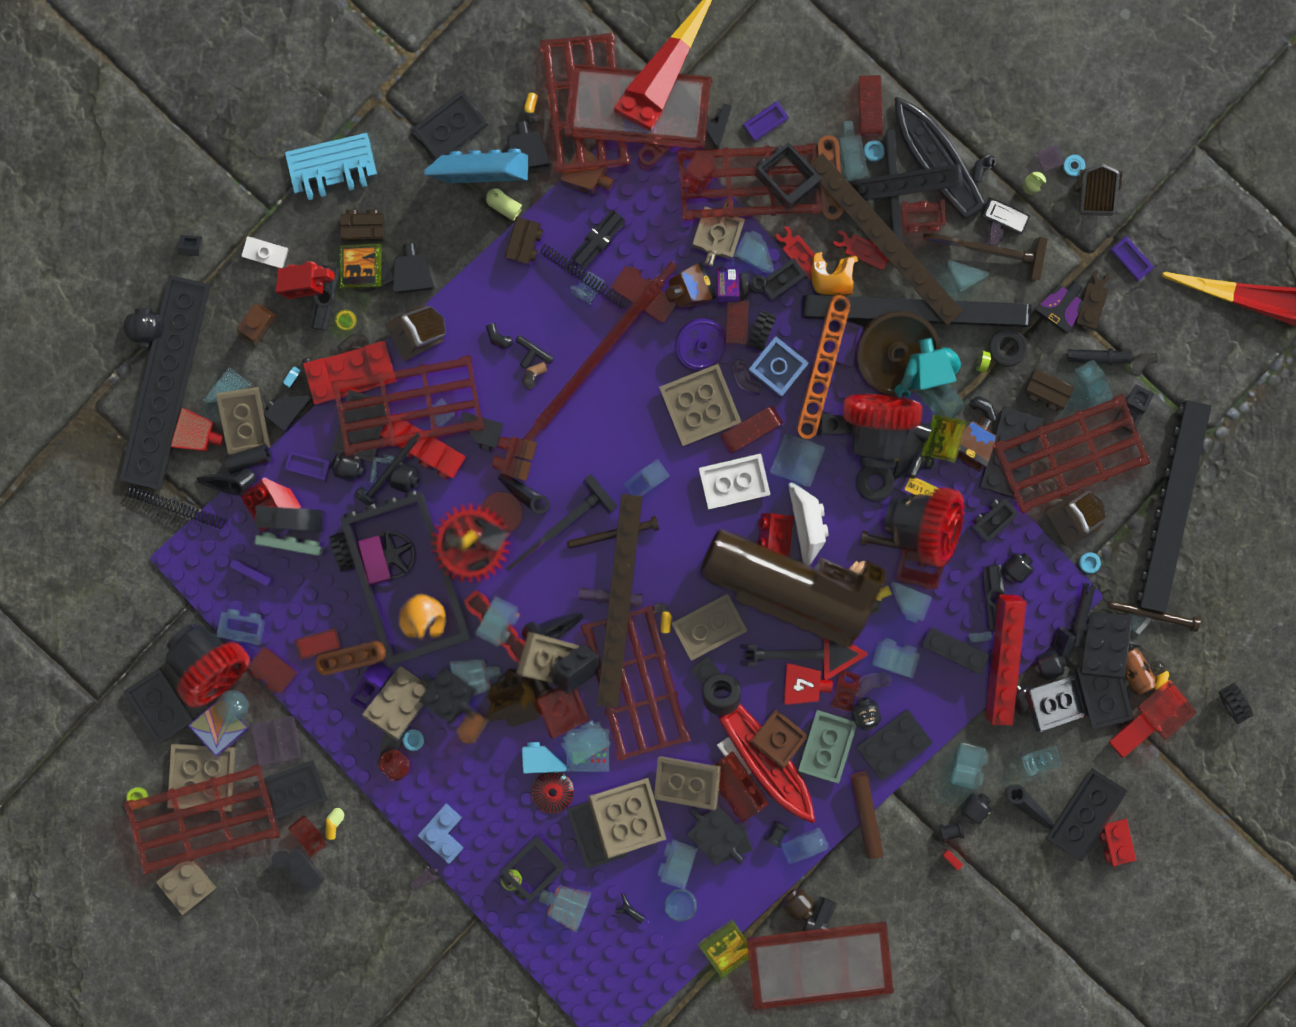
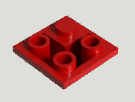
(268, 494)

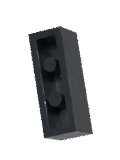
(954, 650)

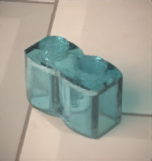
(895, 658)
(969, 765)

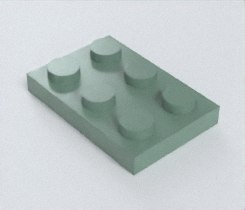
(289, 543)
(827, 746)

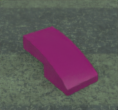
(374, 560)

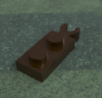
(1093, 302)

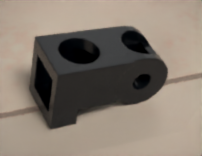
(834, 425)

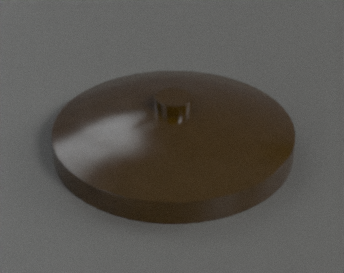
(887, 347)

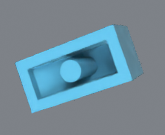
(540, 759)

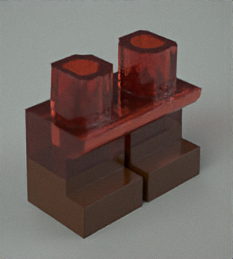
(516, 448)

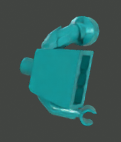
(929, 368)

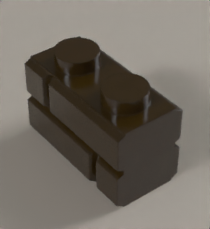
(362, 226)
(523, 241)
(1048, 390)

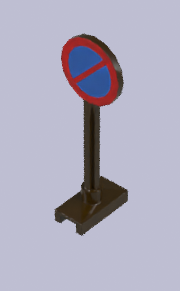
(1033, 258)

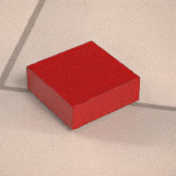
(952, 859)

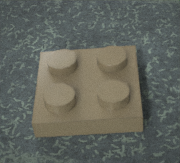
(186, 885)

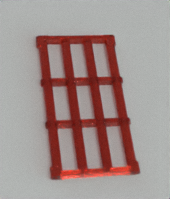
(551, 86)
(746, 191)
(386, 398)
(1087, 436)
(651, 699)
(219, 803)

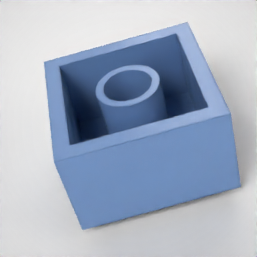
(778, 367)

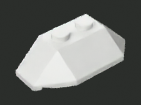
(808, 522)

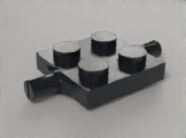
(448, 695)
(716, 835)

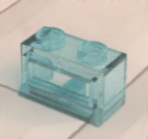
(240, 636)

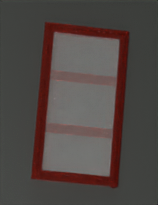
(598, 89)
(820, 965)

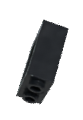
(793, 199)
(548, 854)

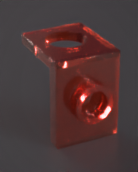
(845, 692)
(307, 835)

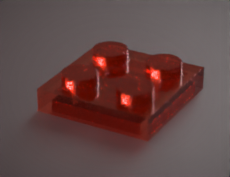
(1166, 709)
(561, 711)

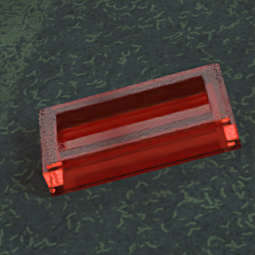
(318, 643)

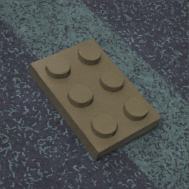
(242, 419)
(709, 627)
(541, 654)
(396, 703)
(687, 783)

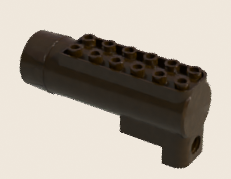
(817, 599)

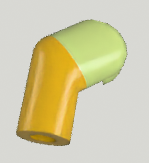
(332, 823)

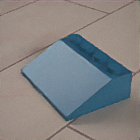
(480, 167)

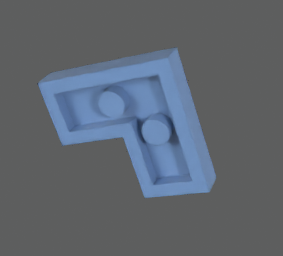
(437, 835)

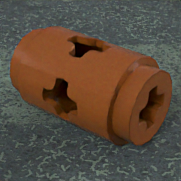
(1141, 680)

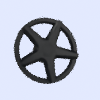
(393, 554)

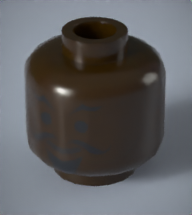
(798, 904)

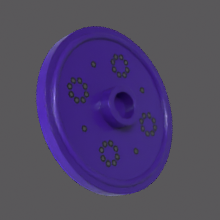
(701, 343)

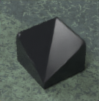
(493, 536)

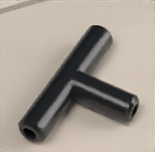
(533, 351)

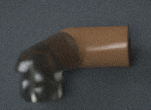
(531, 373)

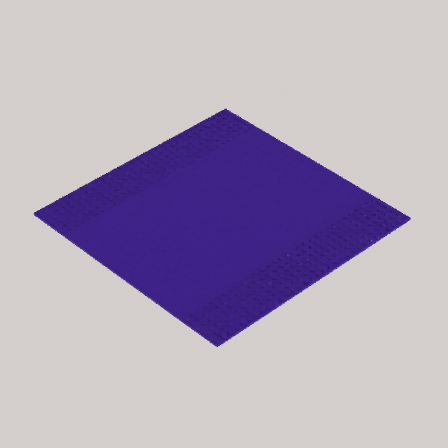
(609, 428)

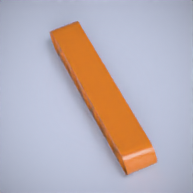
(823, 377)

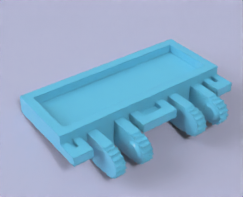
(330, 162)

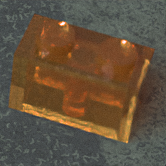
(472, 728)

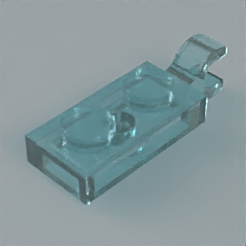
(853, 153)

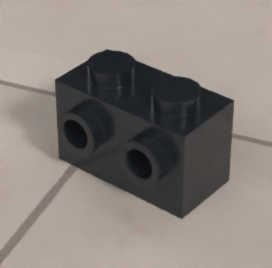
(991, 523)
(575, 668)

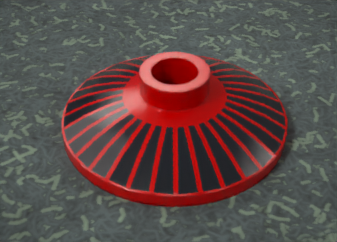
(554, 780)

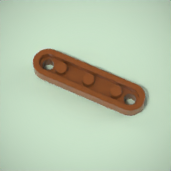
(834, 157)
(350, 658)

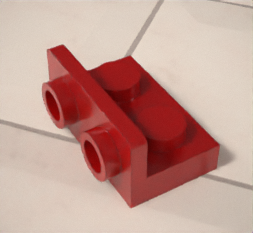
(776, 532)
(1118, 843)

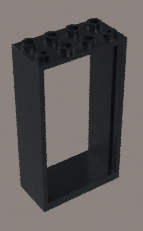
(373, 511)

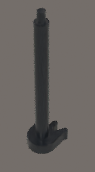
(367, 497)

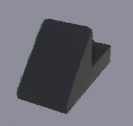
(716, 131)

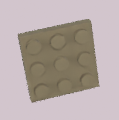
(700, 405)
(197, 764)
(626, 818)

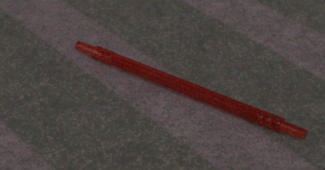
(602, 349)

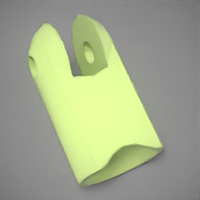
(1033, 182)
(503, 203)

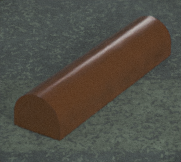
(866, 815)

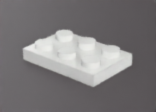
(734, 481)

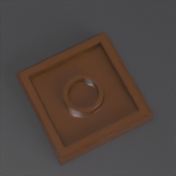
(778, 739)

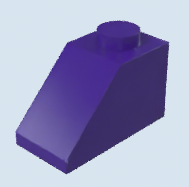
(370, 685)

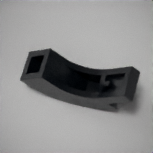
(290, 518)

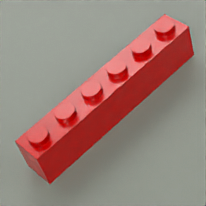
(1005, 659)

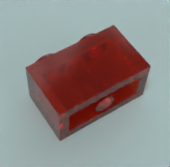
(737, 323)
(272, 670)

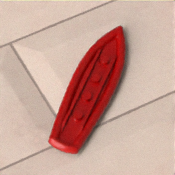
(781, 784)

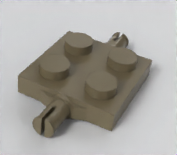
(718, 236)

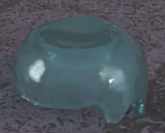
(232, 706)
(681, 905)

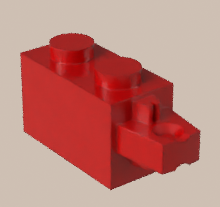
(302, 280)

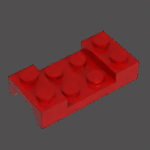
(347, 366)

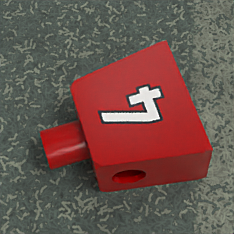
(804, 684)

